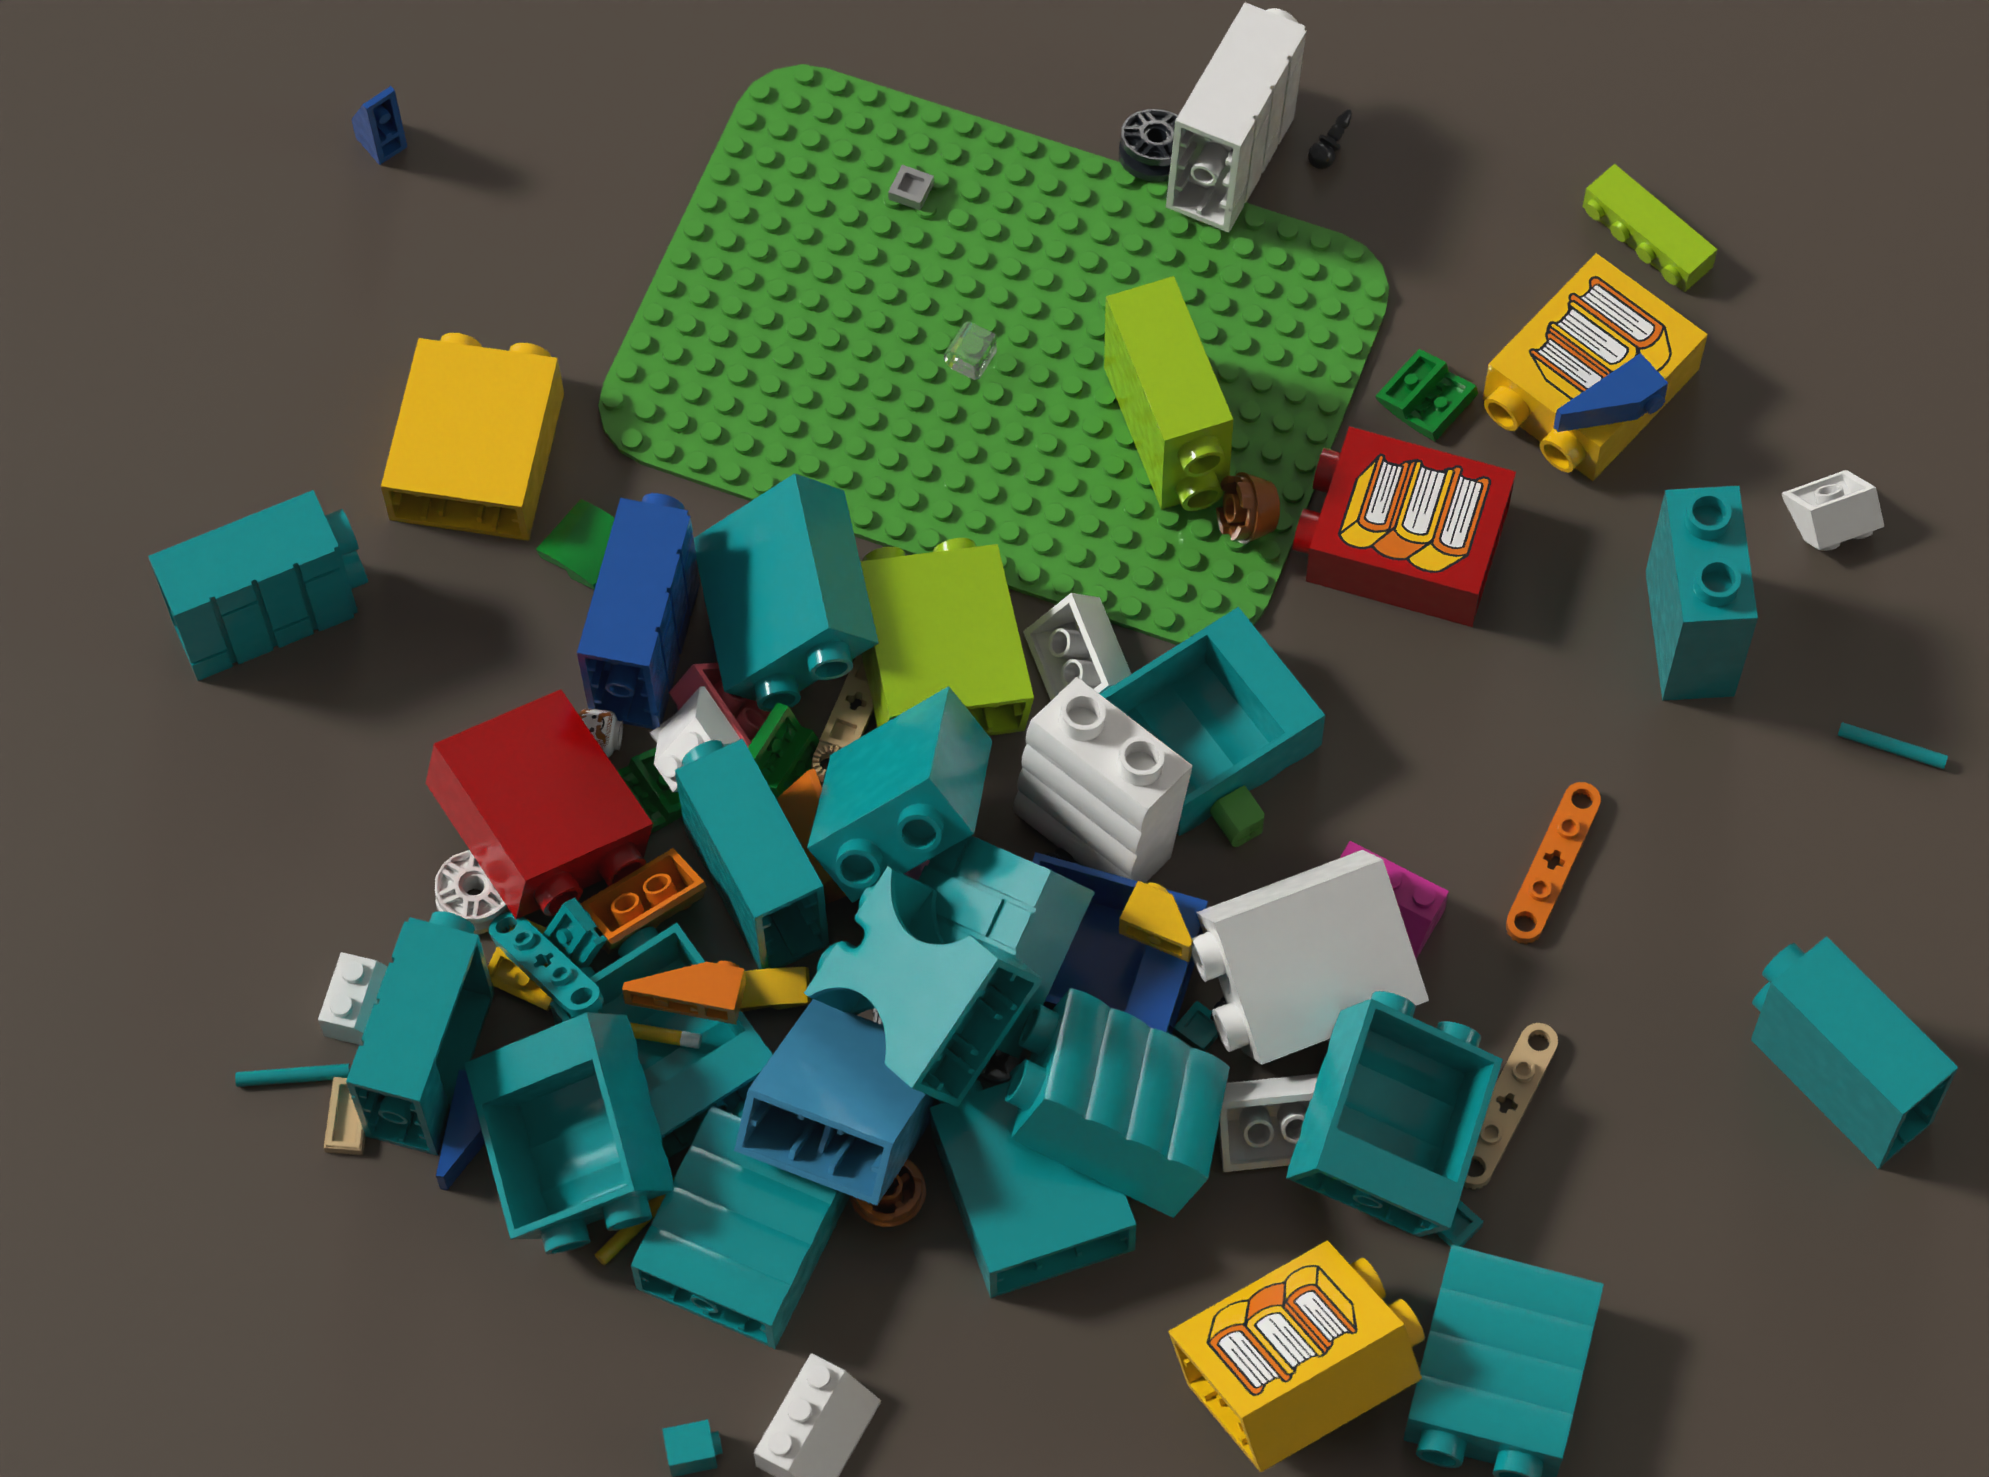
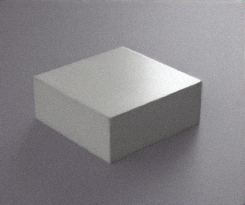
(911, 187)

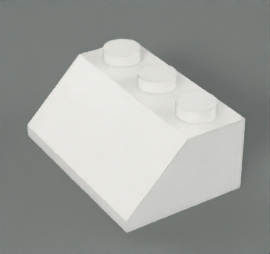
(1076, 642)
(1263, 1121)
(816, 1423)

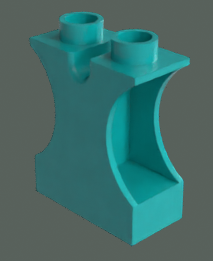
(937, 1000)

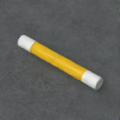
(666, 1035)

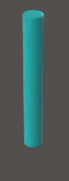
(1892, 745)
(291, 1075)

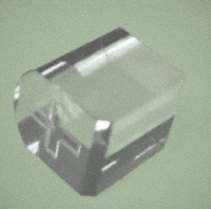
(971, 350)

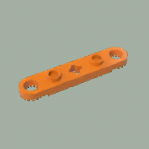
(1544, 885)

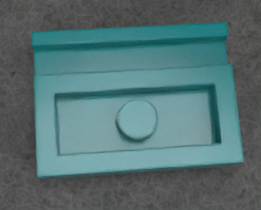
(575, 934)

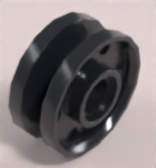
(1148, 144)

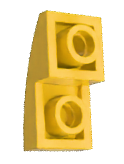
(776, 988)

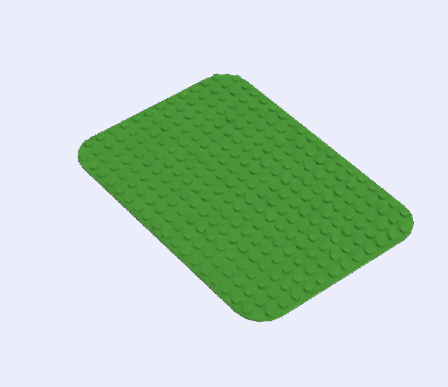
(816, 317)

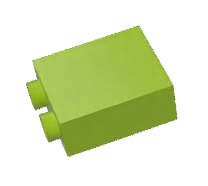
(1168, 394)
(942, 625)

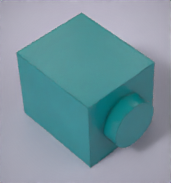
(691, 1447)

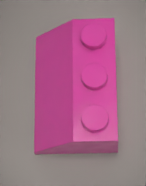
(1418, 899)

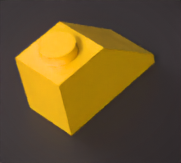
(1156, 921)

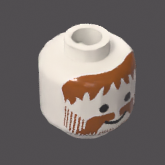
(604, 728)

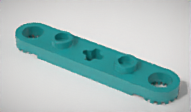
(532, 950)

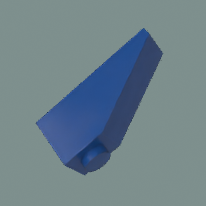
(380, 126)
(1615, 398)
(462, 1134)

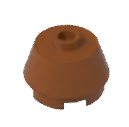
(1248, 507)
(899, 1202)

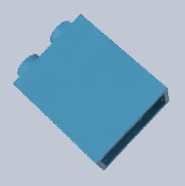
(834, 1106)

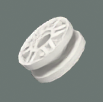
(455, 879)

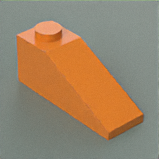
(697, 990)

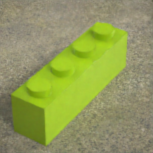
(1649, 228)

